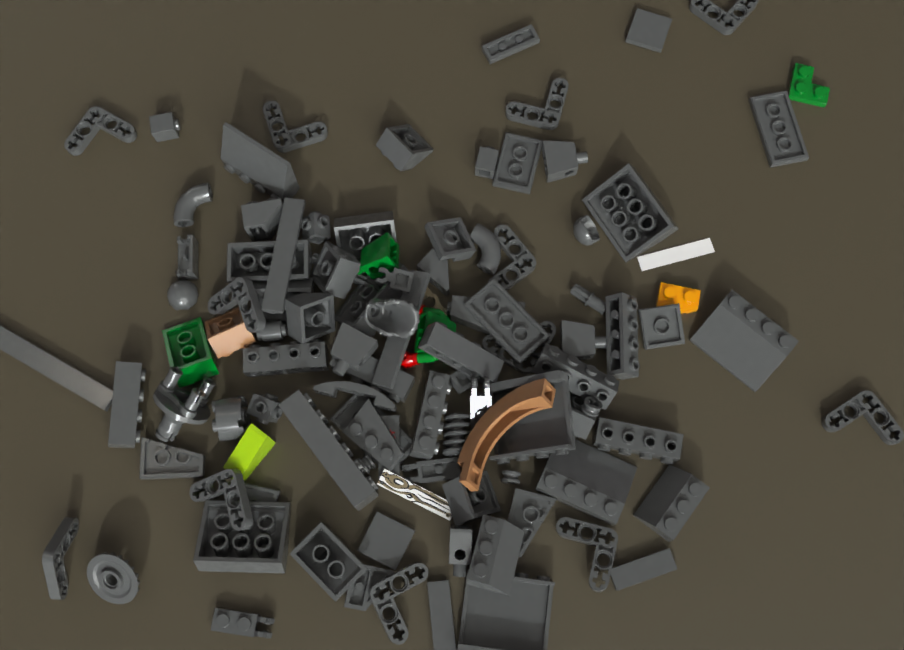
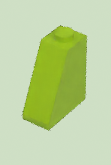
(249, 451)

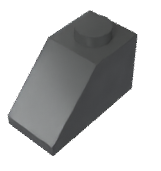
(437, 270)

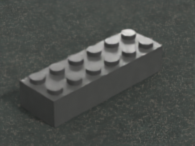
(331, 454)

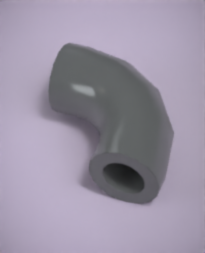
(188, 203)
(489, 248)

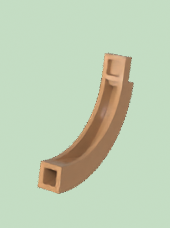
(495, 422)

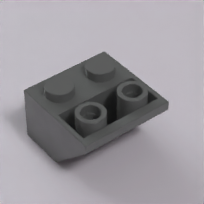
(262, 218)

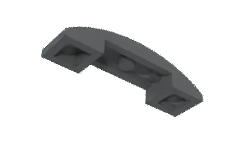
(331, 390)

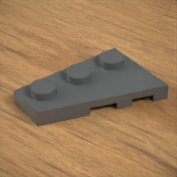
(373, 436)

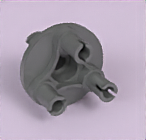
(180, 405)

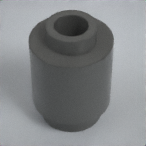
(273, 331)

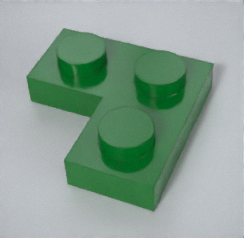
(803, 90)

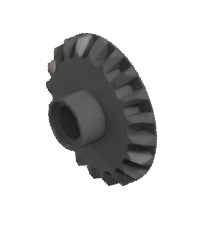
(113, 578)

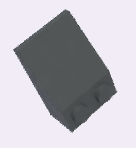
(328, 561)

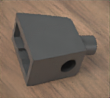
(561, 159)
(580, 339)
(351, 349)
(460, 539)

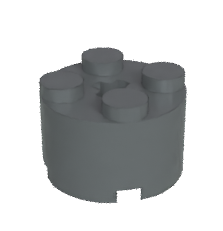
(230, 418)

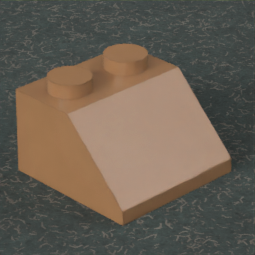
(228, 333)

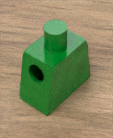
(379, 253)

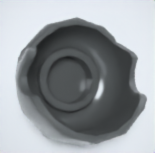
(585, 231)
(182, 295)

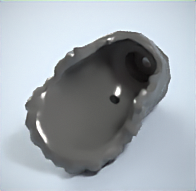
(392, 317)

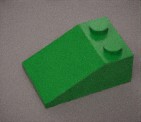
(190, 351)

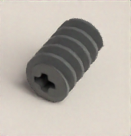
(456, 433)

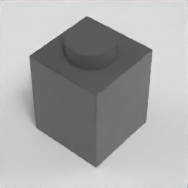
(164, 126)
(486, 162)

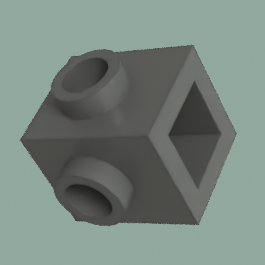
(316, 227)
(265, 408)

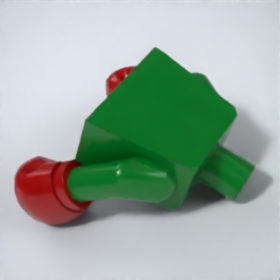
(427, 317)

